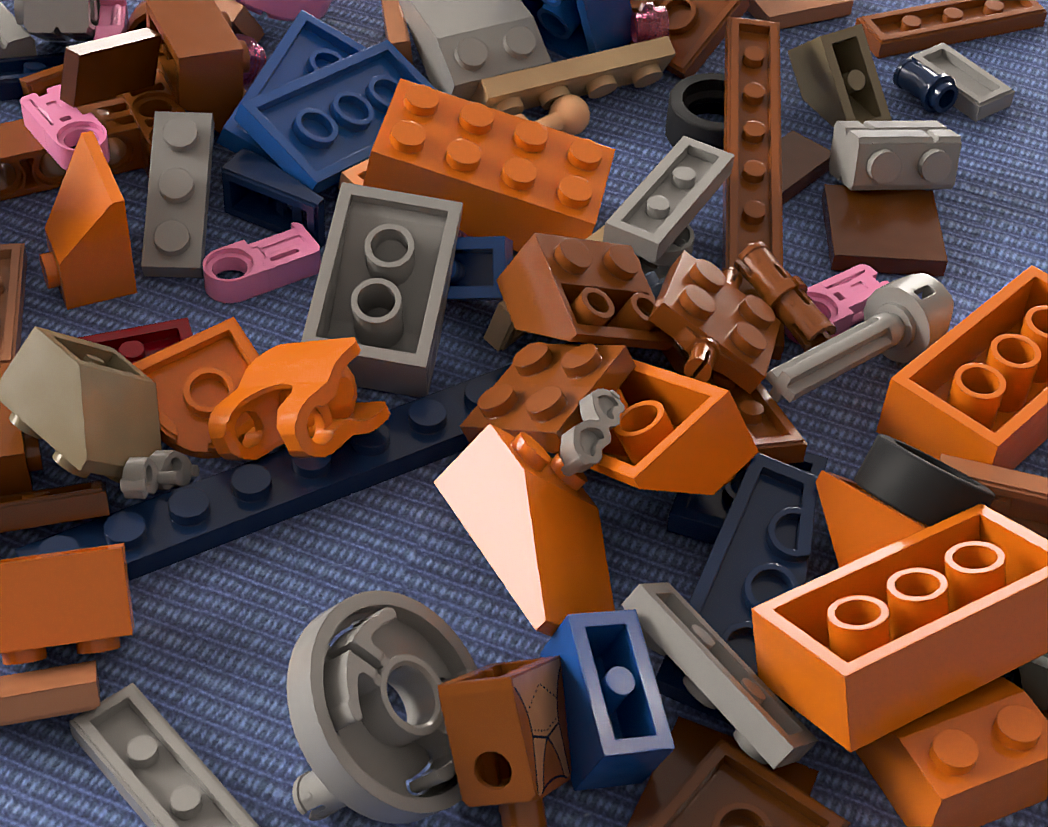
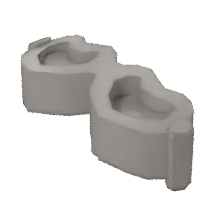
(584, 443)
(159, 472)

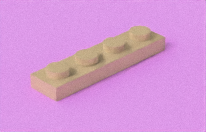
(583, 75)

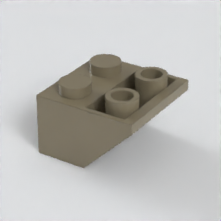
(82, 403)

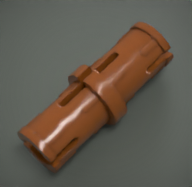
(784, 295)

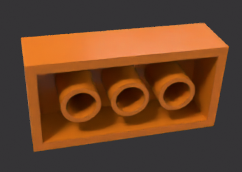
(501, 167)
(981, 384)
(907, 626)

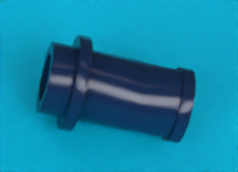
(933, 90)

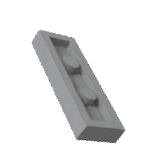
(178, 195)
(669, 198)
(719, 676)

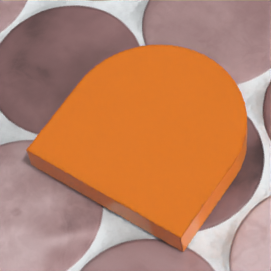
(194, 380)

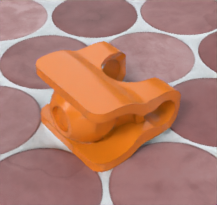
(295, 396)

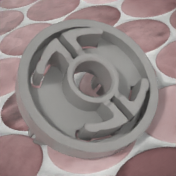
(345, 717)

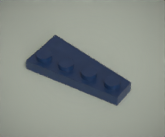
(753, 560)

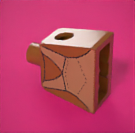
(509, 736)

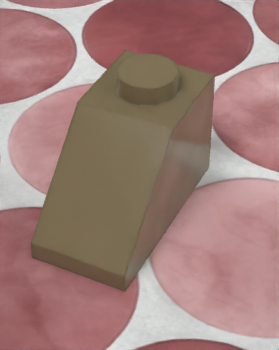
(840, 77)

